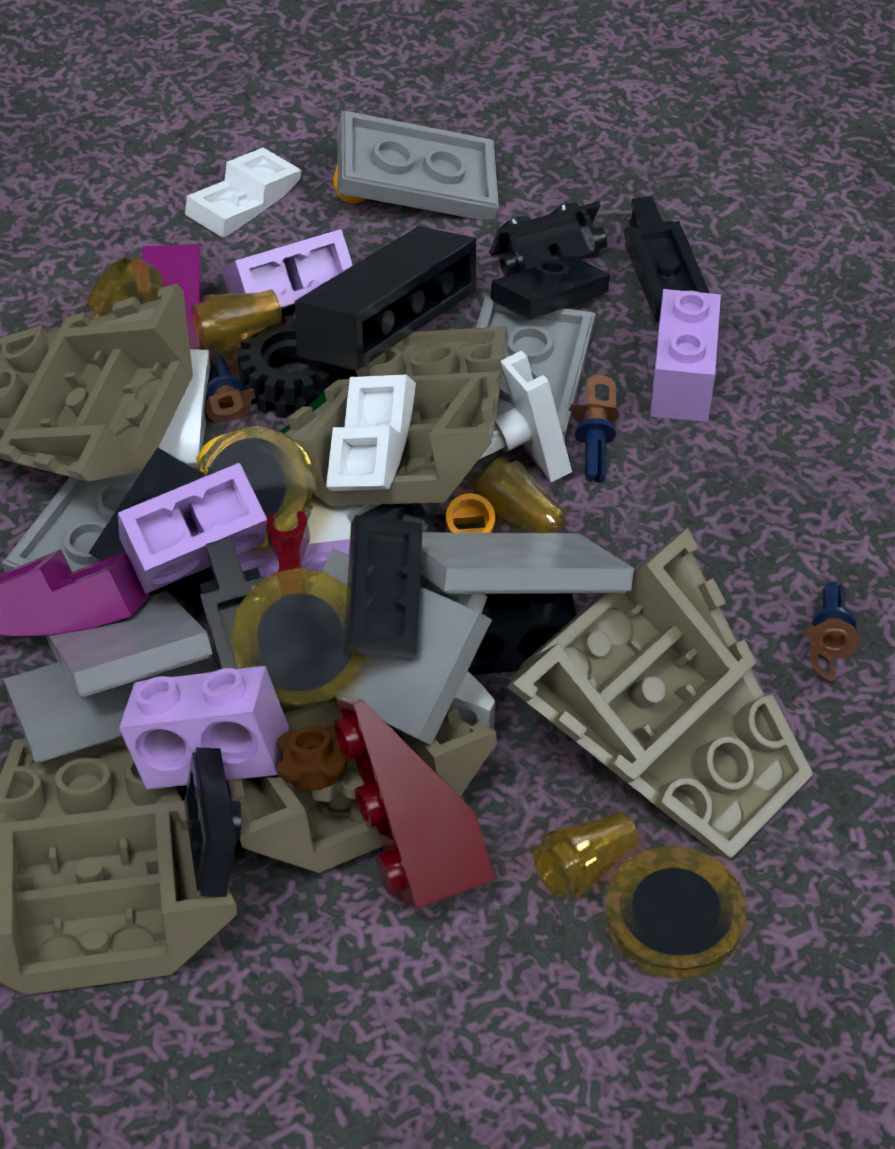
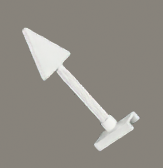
(530, 422)

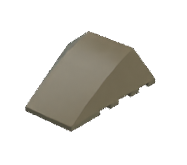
(96, 389)
(450, 419)
(671, 701)
(317, 837)
(95, 874)

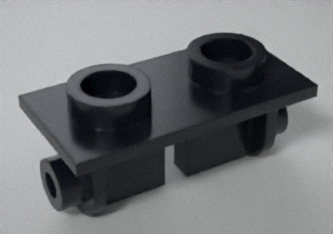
(565, 228)

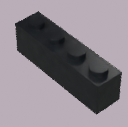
(385, 297)

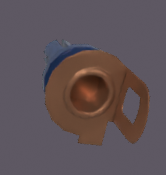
(226, 394)
(596, 426)
(832, 630)

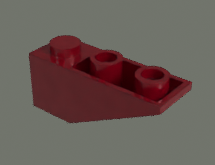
(422, 824)

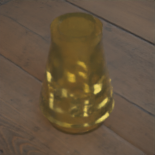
(232, 318)
(519, 497)
(581, 854)

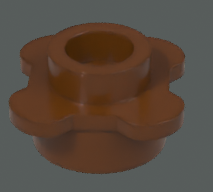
(311, 758)

